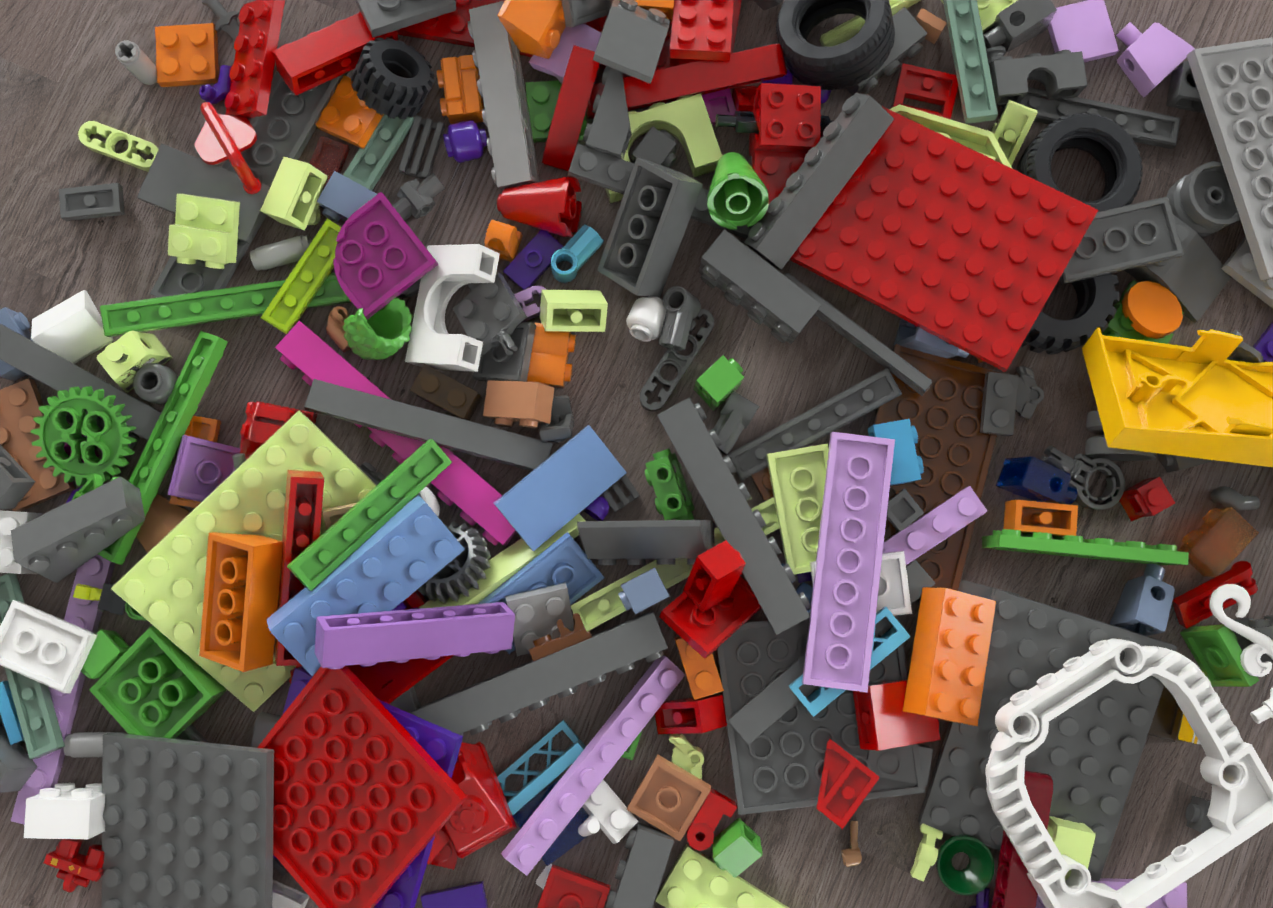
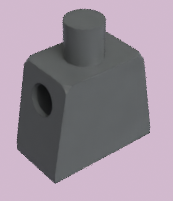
(1020, 23)

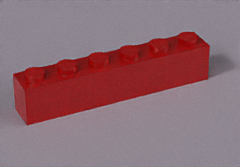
(300, 530)

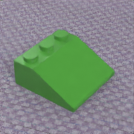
(156, 688)

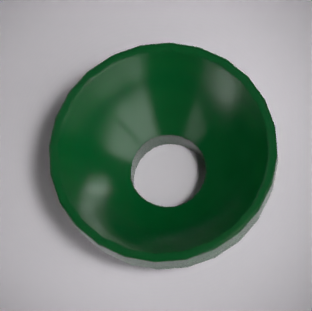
(976, 874)

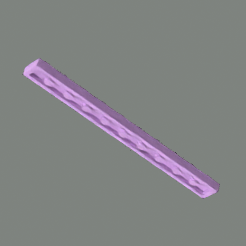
(87, 616)

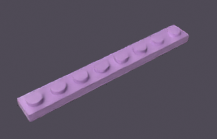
(592, 765)

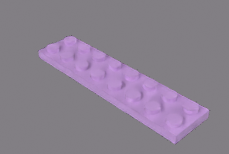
(848, 562)

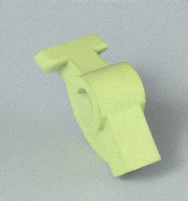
(686, 755)
(926, 853)

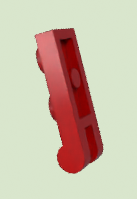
(1195, 604)

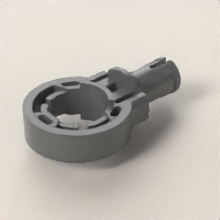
(1081, 469)

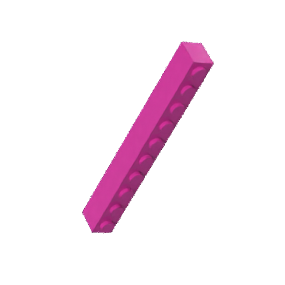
(456, 483)

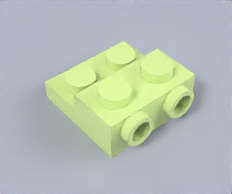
(204, 231)

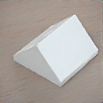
(71, 328)

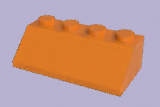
(534, 24)
(238, 599)

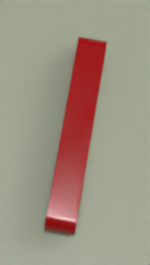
(701, 77)

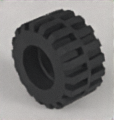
(392, 78)

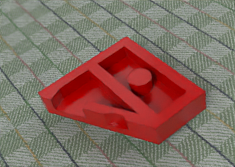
(843, 784)

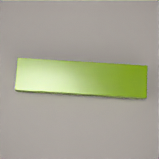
(304, 280)

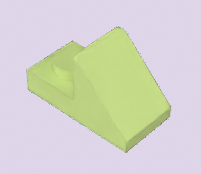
(1013, 128)

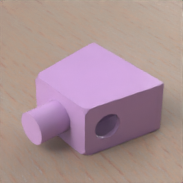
(1150, 55)

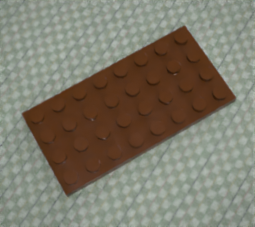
(949, 446)

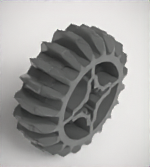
(467, 567)

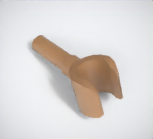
(852, 855)

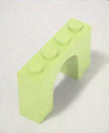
(685, 120)

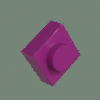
(719, 103)

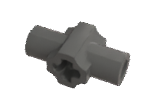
(418, 197)

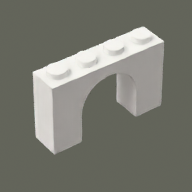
(429, 337)

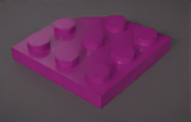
(378, 256)

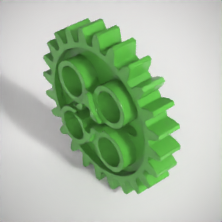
(55, 432)

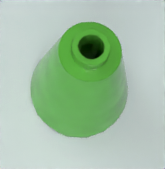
(736, 193)

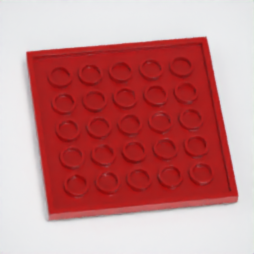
(351, 793)

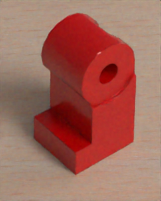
(701, 830)

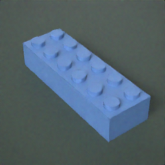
(371, 579)

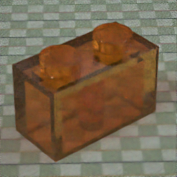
(1217, 541)

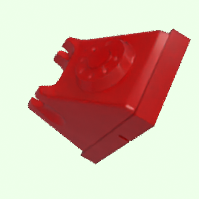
(263, 422)
(485, 811)

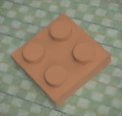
(669, 797)

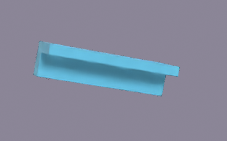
(881, 648)
(548, 774)

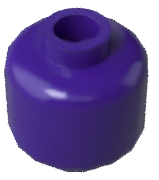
(465, 141)

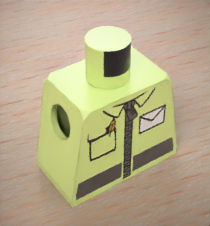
(129, 354)

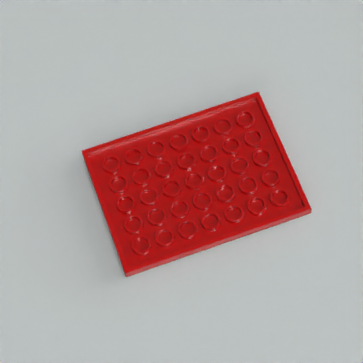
(947, 240)

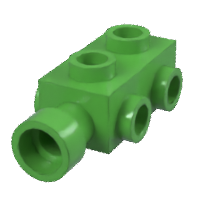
(669, 486)

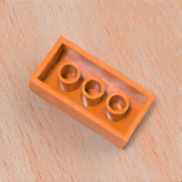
(949, 655)

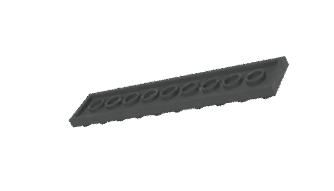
(279, 134)

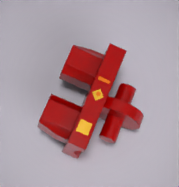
(75, 867)

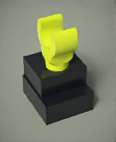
(107, 597)

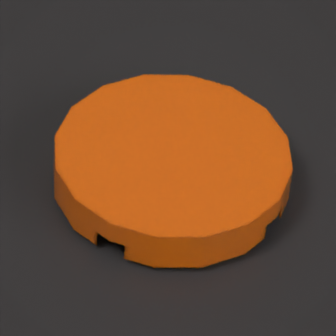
(1152, 309)

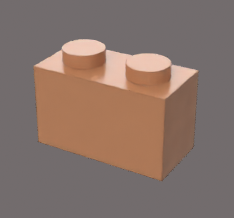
(518, 402)

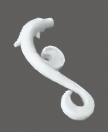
(1251, 654)

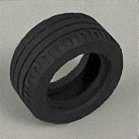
(841, 64)
(1100, 138)

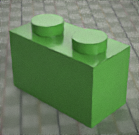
(719, 381)

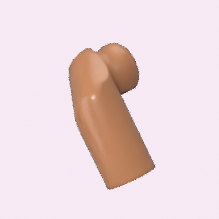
(335, 327)

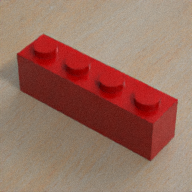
(324, 53)

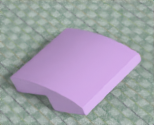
(557, 63)

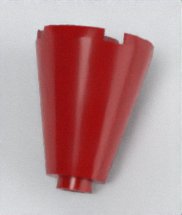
(544, 205)

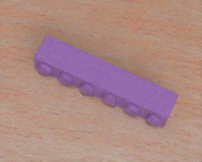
(413, 634)

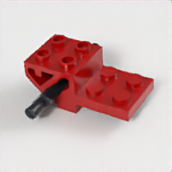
(781, 130)

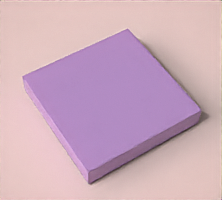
(1085, 29)

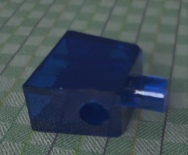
(1036, 481)

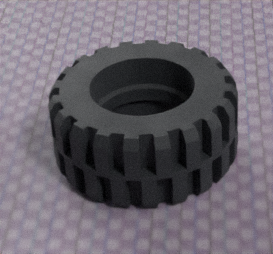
(1093, 311)

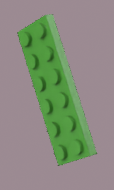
(1085, 548)

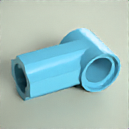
(577, 252)

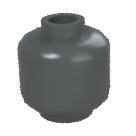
(154, 383)

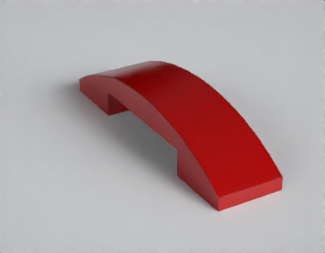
(570, 108)

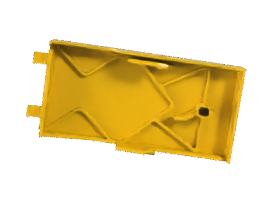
(1183, 398)

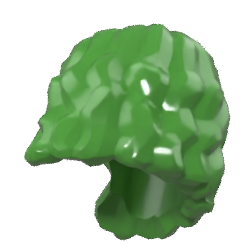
(381, 333)

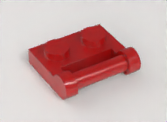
(928, 87)

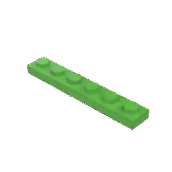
(369, 515)

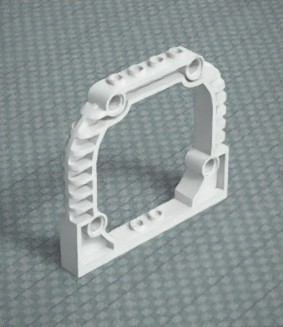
(1239, 798)

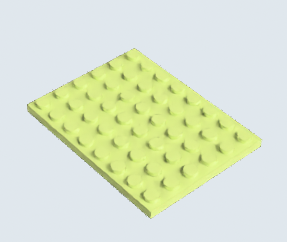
(171, 577)

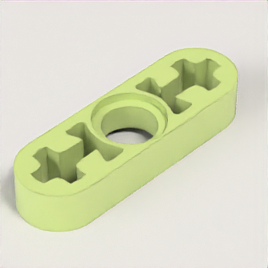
(112, 137)

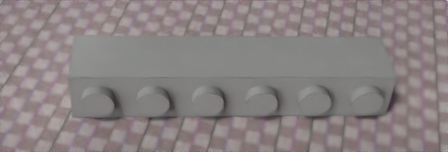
(504, 99)

